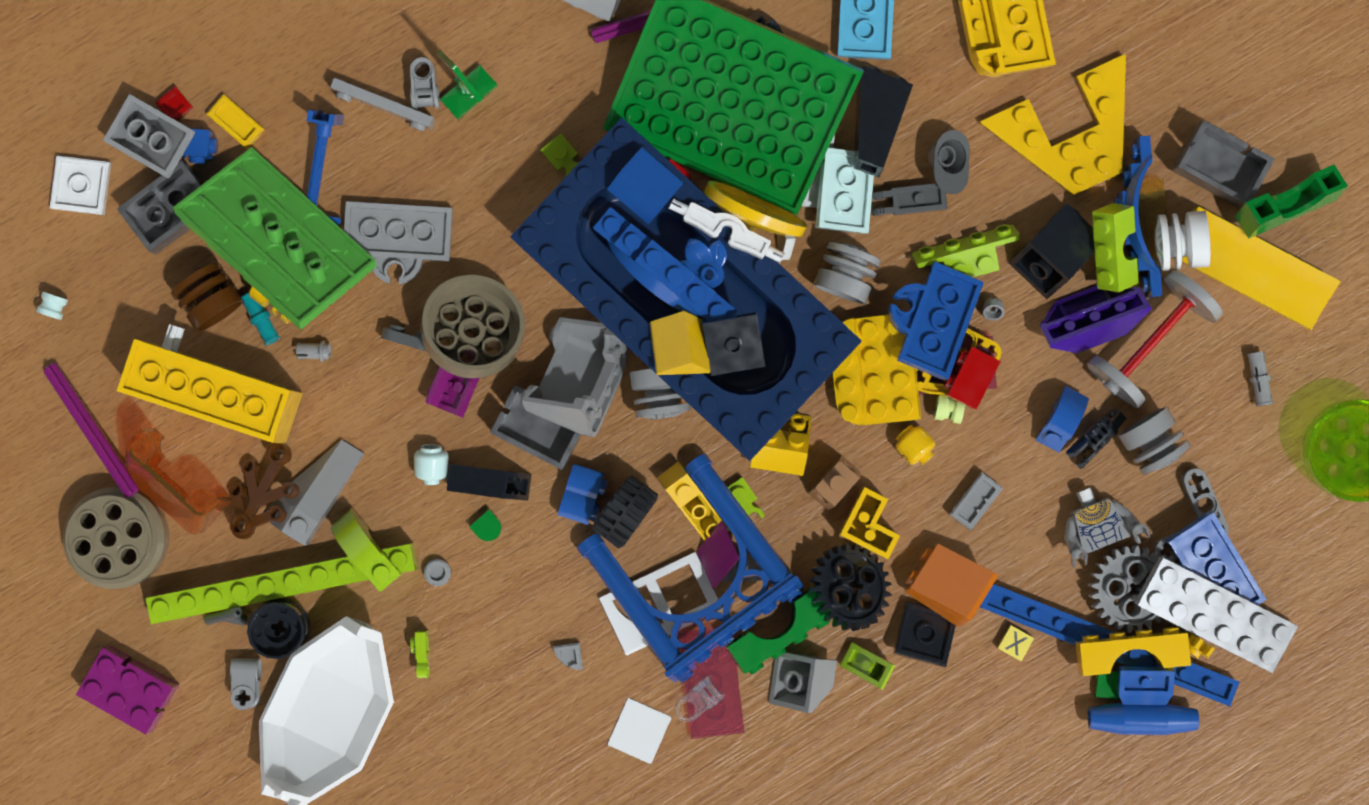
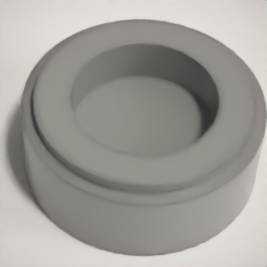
(437, 572)

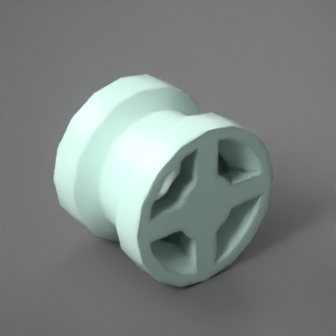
(51, 305)

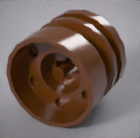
(204, 292)

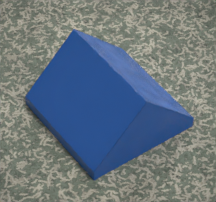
(645, 185)

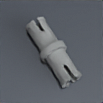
(1260, 378)

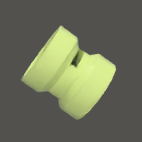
(948, 409)

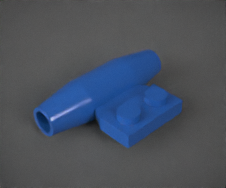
(1144, 705)

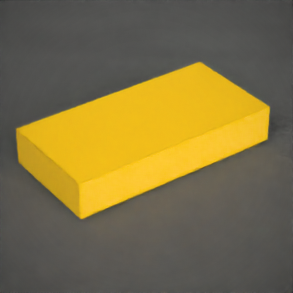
(235, 121)

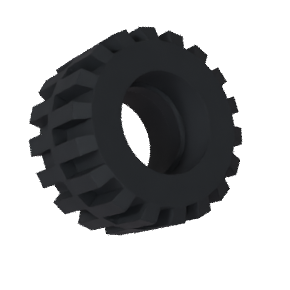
(625, 511)

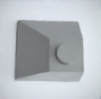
(801, 681)

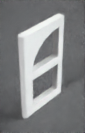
(625, 629)

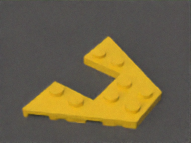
(1084, 157)

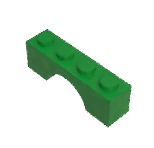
(1271, 211)
(751, 651)

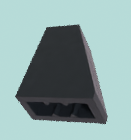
(488, 482)

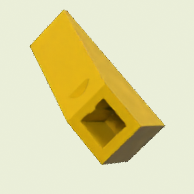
(690, 500)

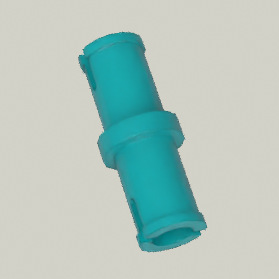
(260, 320)

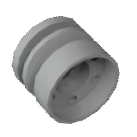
(847, 272)
(659, 396)
(1154, 441)

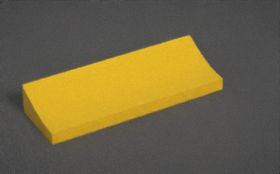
(1266, 273)

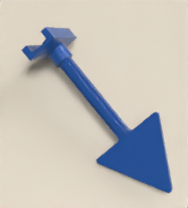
(323, 130)

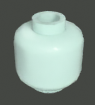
(431, 464)

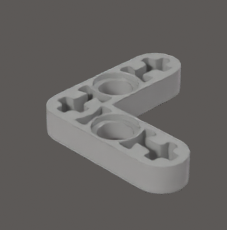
(1189, 489)

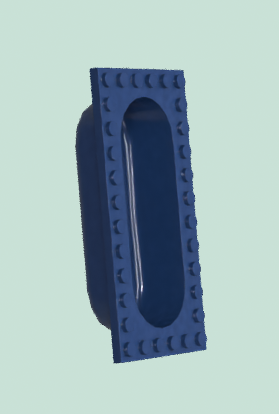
(797, 332)

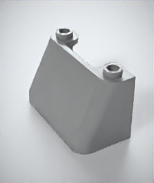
(579, 377)

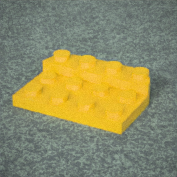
(1006, 35)
(871, 382)

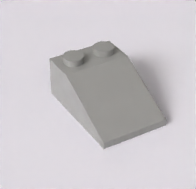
(149, 136)

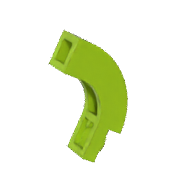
(363, 551)

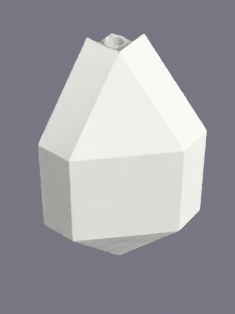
(324, 713)

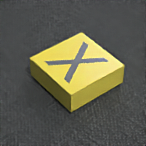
(1015, 643)

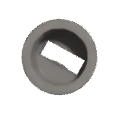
(995, 314)

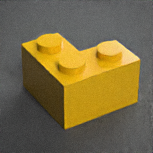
(862, 524)

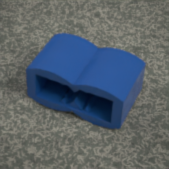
(581, 494)

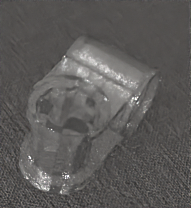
(699, 699)

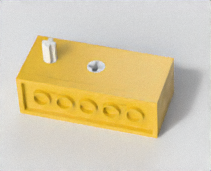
(208, 390)

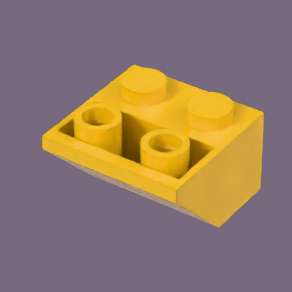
(787, 448)

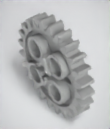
(1118, 569)

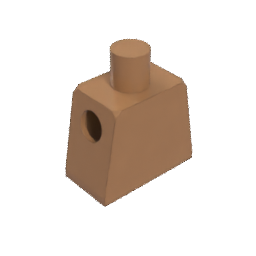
(835, 483)

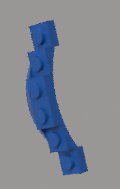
(1132, 179)
(660, 270)

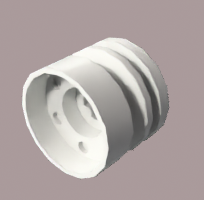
(1185, 240)

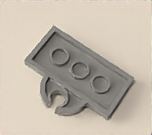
(400, 235)

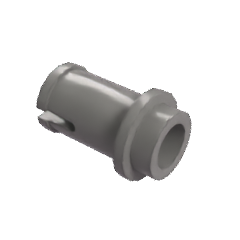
(314, 351)

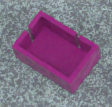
(128, 690)

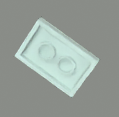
(843, 194)

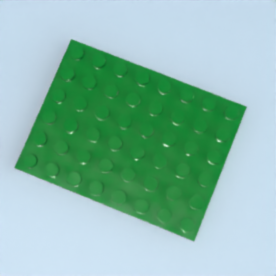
(734, 99)

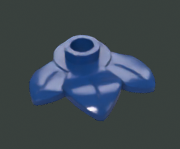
(702, 258)

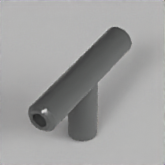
(231, 615)

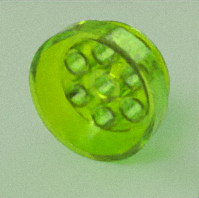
(1317, 463)

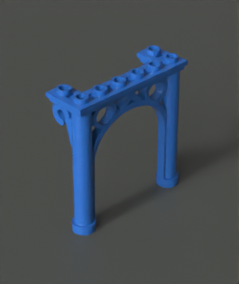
(749, 539)

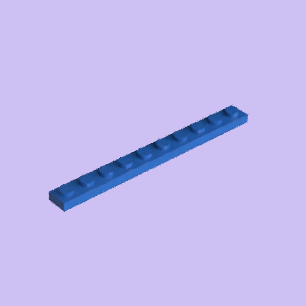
(1071, 629)

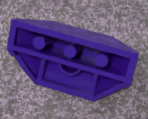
(1093, 318)

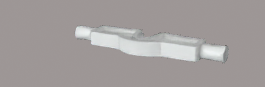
(713, 223)

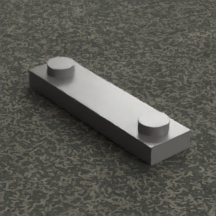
(417, 119)

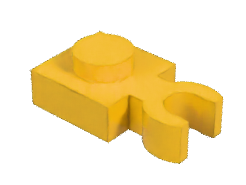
(1199, 647)

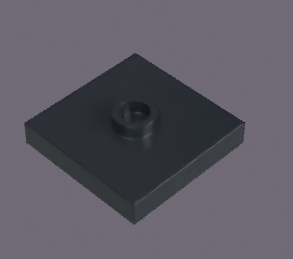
(733, 343)
(924, 635)

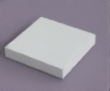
(80, 185)

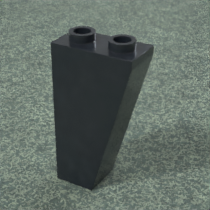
(878, 115)

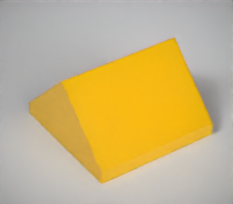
(679, 345)

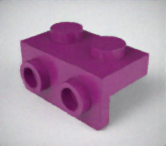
(451, 392)

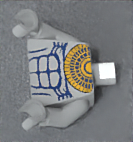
(1098, 525)

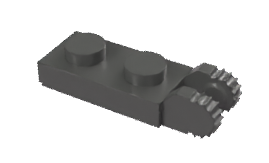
(911, 200)

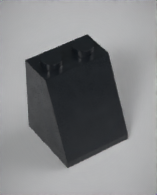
(1056, 251)

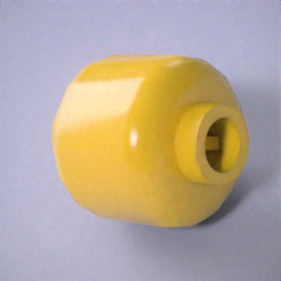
(915, 445)

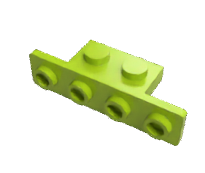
(969, 255)

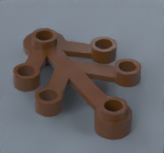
(260, 494)

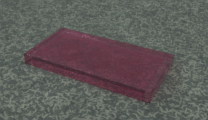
(725, 716)

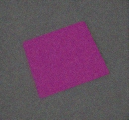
(717, 555)

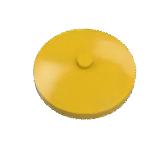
(754, 211)

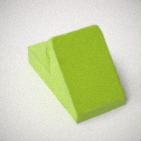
(867, 665)

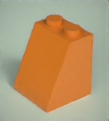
(950, 584)

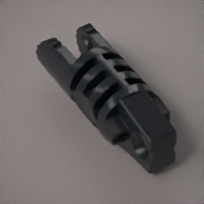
(1096, 437)

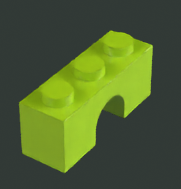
(1110, 230)

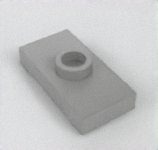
(976, 501)

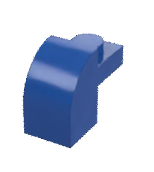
(1063, 419)

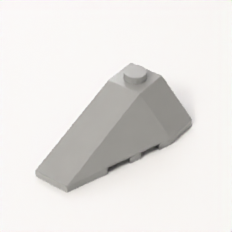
(318, 492)

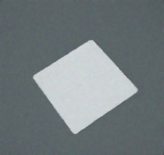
(639, 731)

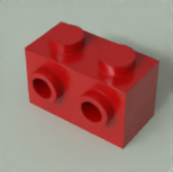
(971, 377)

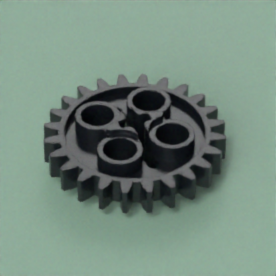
(850, 587)

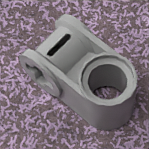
(424, 86)
(245, 678)

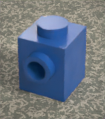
(201, 147)

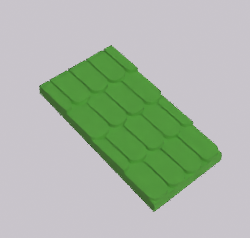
(275, 237)

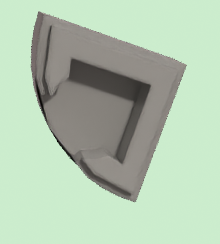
(570, 655)

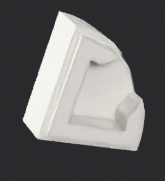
(785, 244)

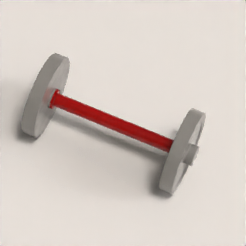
(1192, 298)

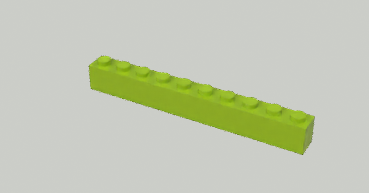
(269, 586)

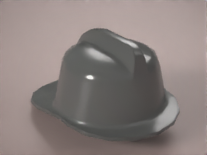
(950, 161)

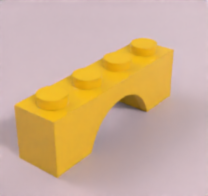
(1098, 655)

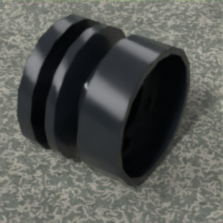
(264, 634)

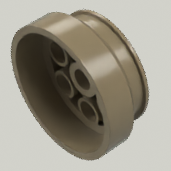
(496, 306)
(149, 546)

